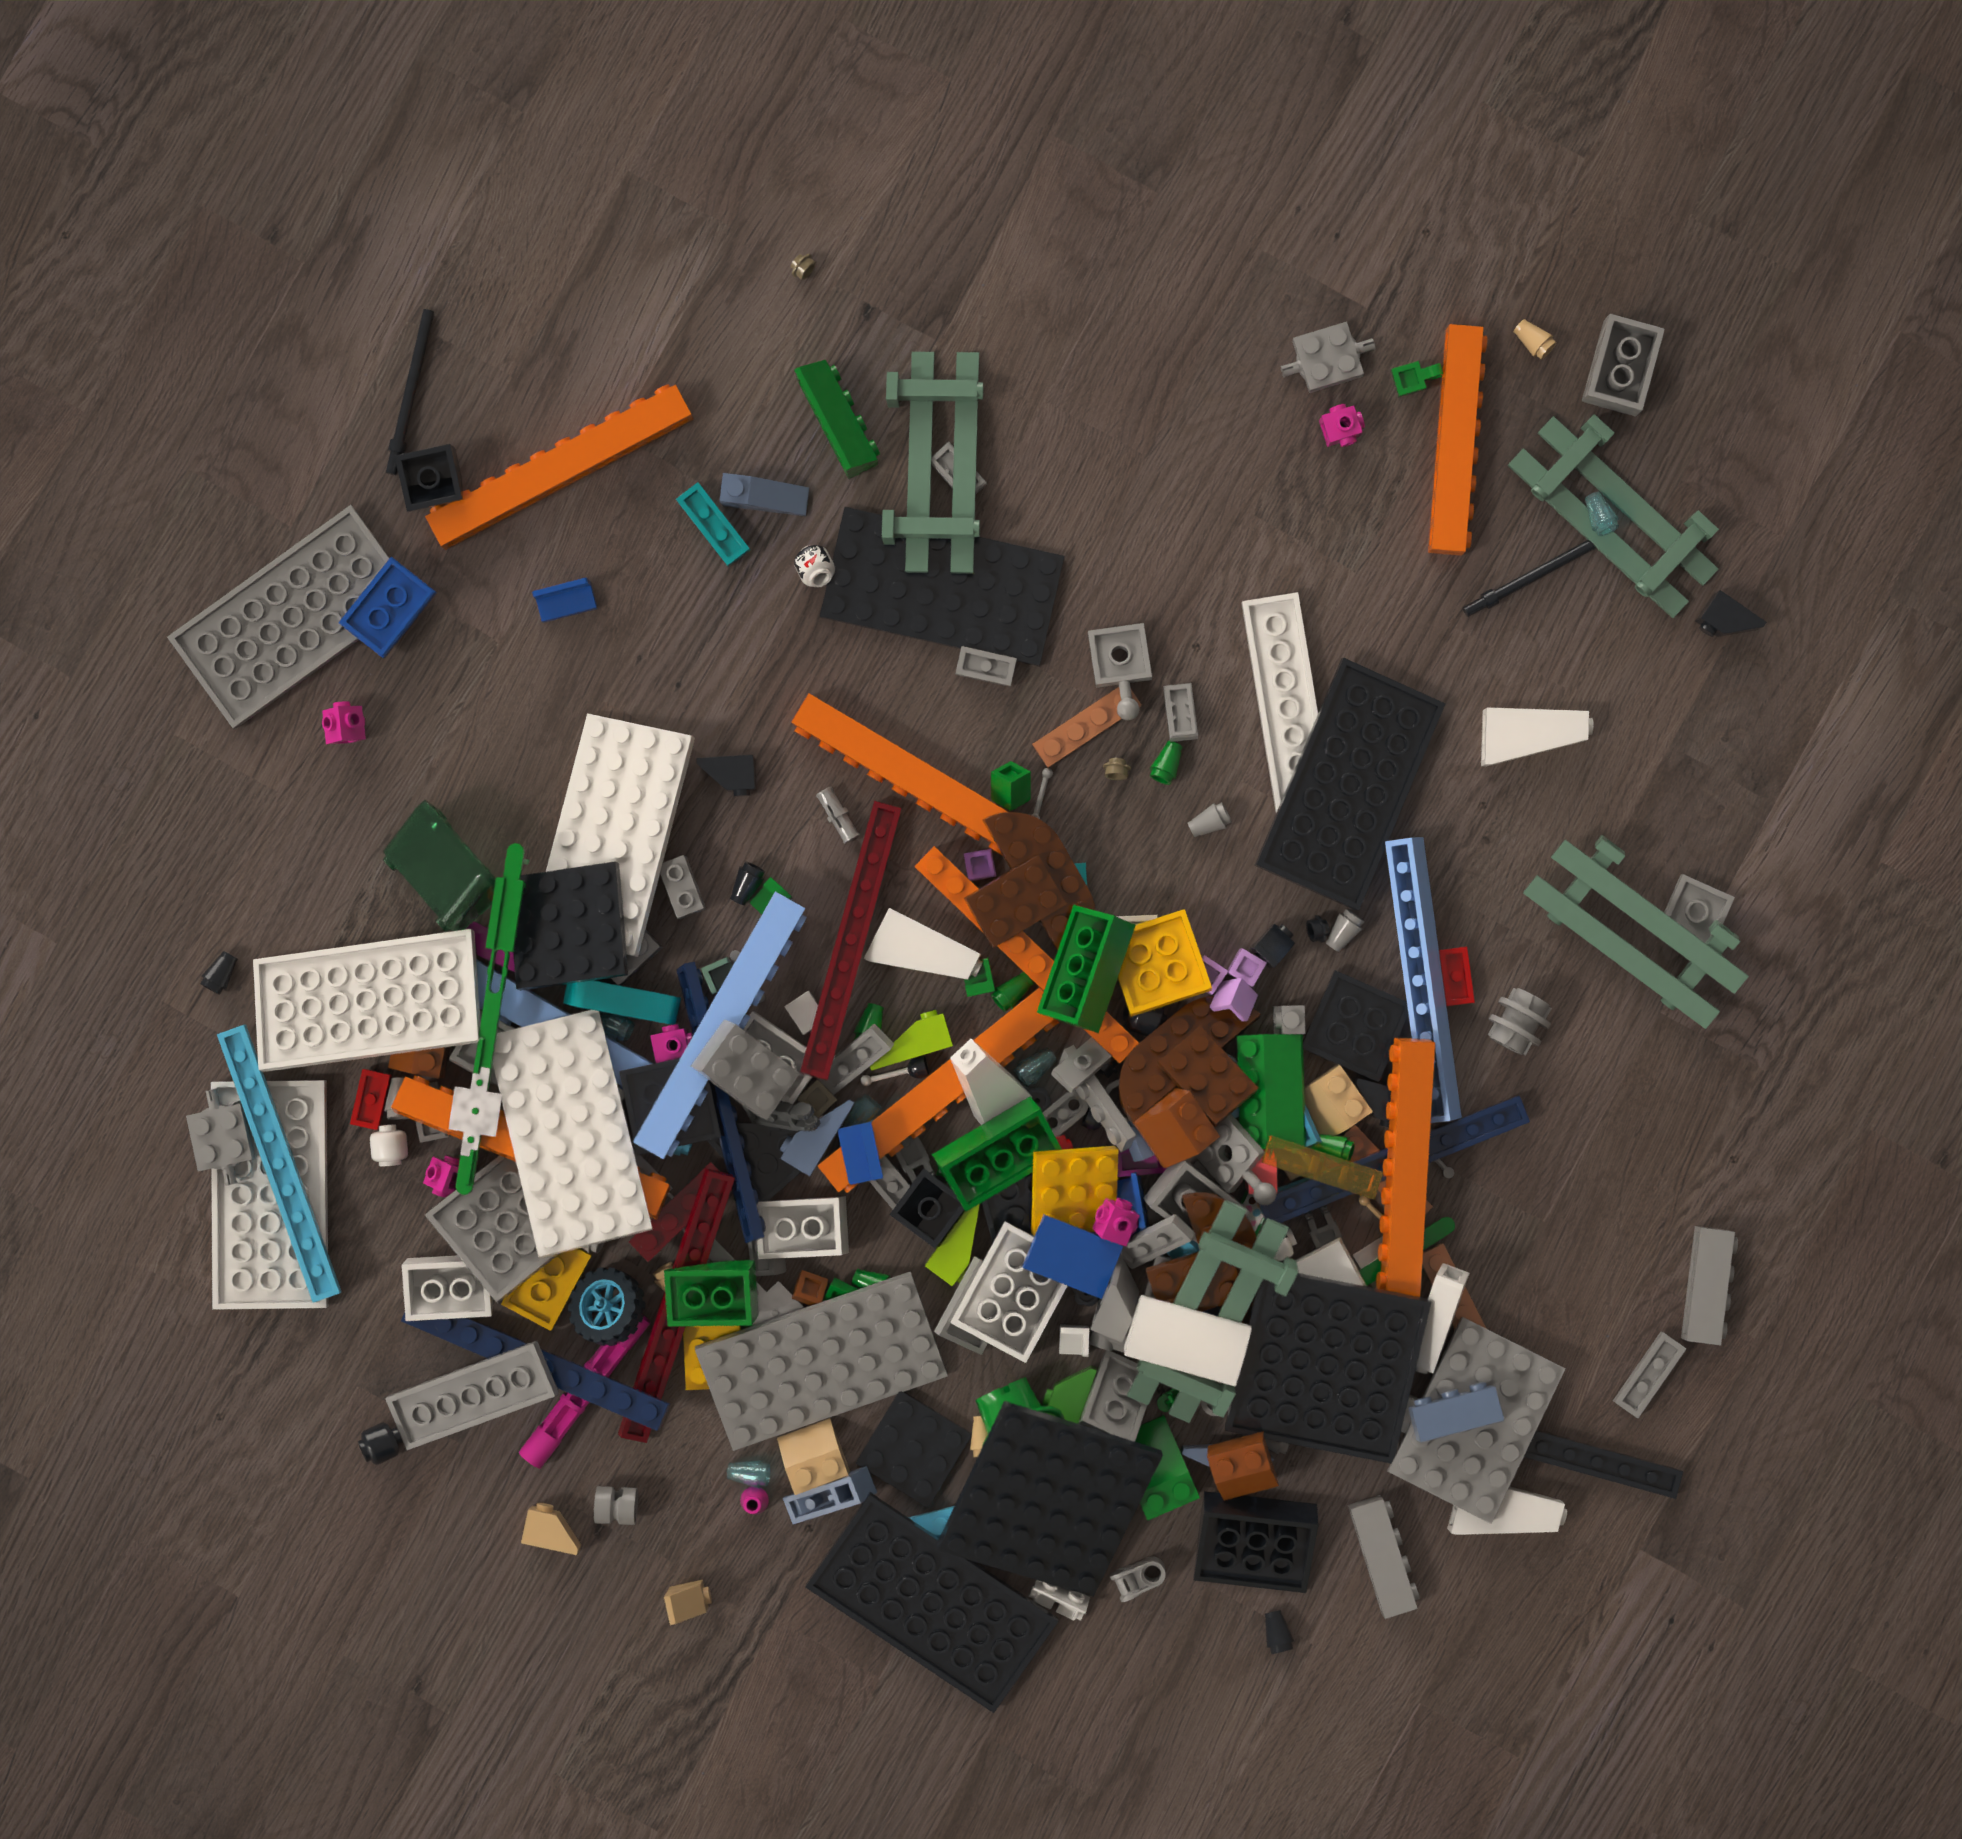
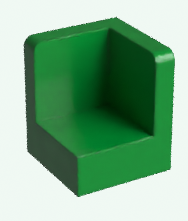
(1010, 785)
(764, 896)
(982, 983)

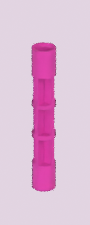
(569, 1407)

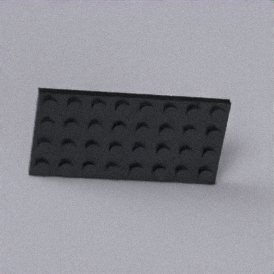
(994, 609)
(1350, 784)
(931, 1603)

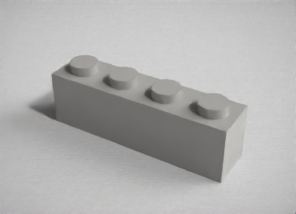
(1708, 1285)
(1382, 1556)

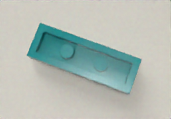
(713, 524)

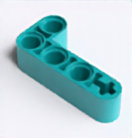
(623, 1001)

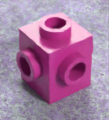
(1334, 432)
(343, 723)
(662, 1041)
(442, 1175)
(1116, 1221)

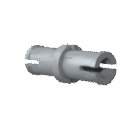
(837, 815)

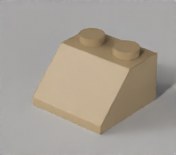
(1334, 1102)
(812, 1456)

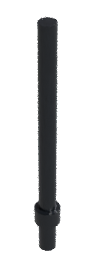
(397, 445)
(1491, 598)

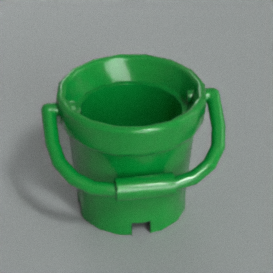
(1018, 1393)

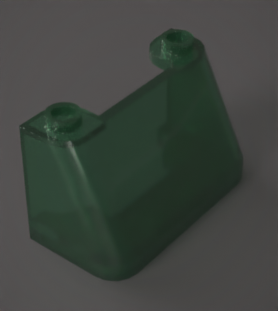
(441, 868)

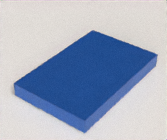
(387, 607)
(1072, 1256)

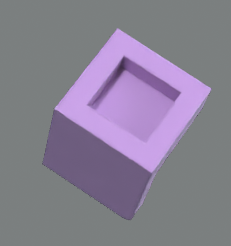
(1246, 967)
(1215, 973)
(1236, 996)

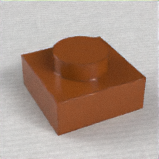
(809, 1288)

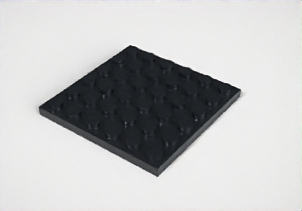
(1329, 1366)
(1049, 1499)

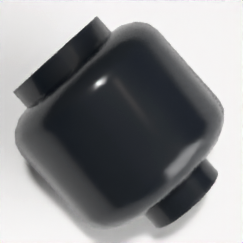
(1145, 1022)
(380, 1443)

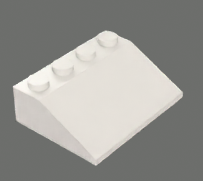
(1005, 1300)

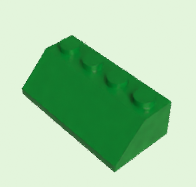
(836, 417)
(1086, 968)
(1277, 1070)
(995, 1153)

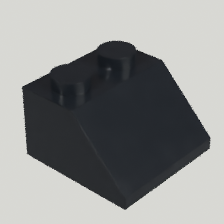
(430, 477)
(928, 1209)

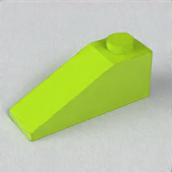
(920, 1039)
(954, 1252)

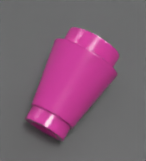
(754, 1494)

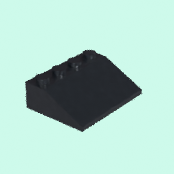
(1256, 1542)

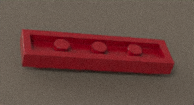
(670, 1220)

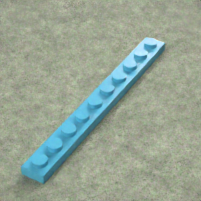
(279, 1163)

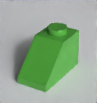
(1071, 1394)

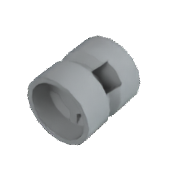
(616, 1505)

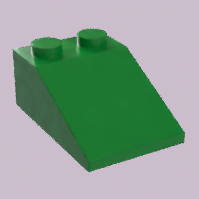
(712, 1294)
(1171, 1482)

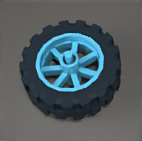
(629, 1314)

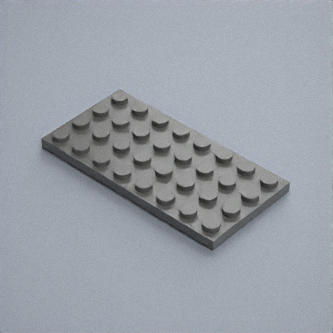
(281, 619)
(821, 1361)

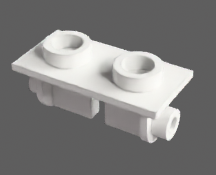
(1071, 1603)

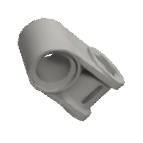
(1137, 1579)

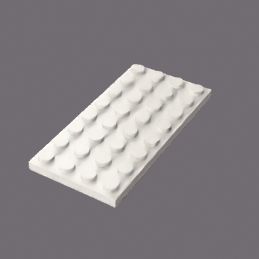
(623, 809)
(366, 1000)
(569, 1133)
(250, 1243)

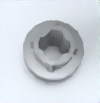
(1519, 1021)

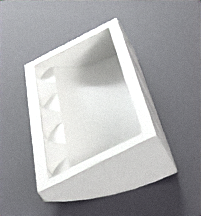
(1187, 1340)

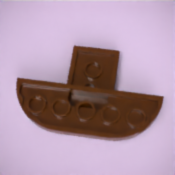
(1037, 887)
(1188, 1056)
(1169, 1276)

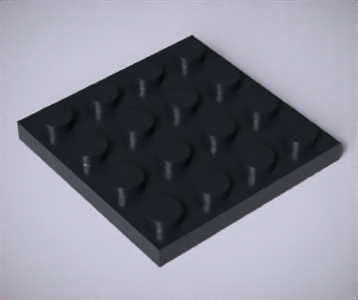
(570, 927)

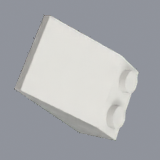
(803, 1228)

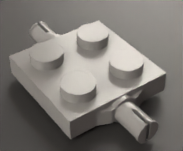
(1328, 357)
(220, 1137)

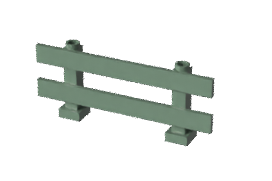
(918, 525)
(1678, 547)
(1702, 956)
(1255, 1266)

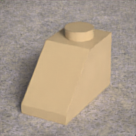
(549, 1530)
(687, 1601)

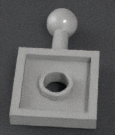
(1133, 669)
(1245, 1156)

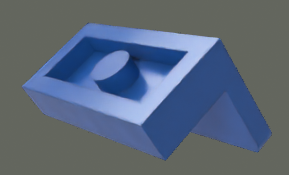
(565, 599)
(860, 1153)
(1132, 1191)

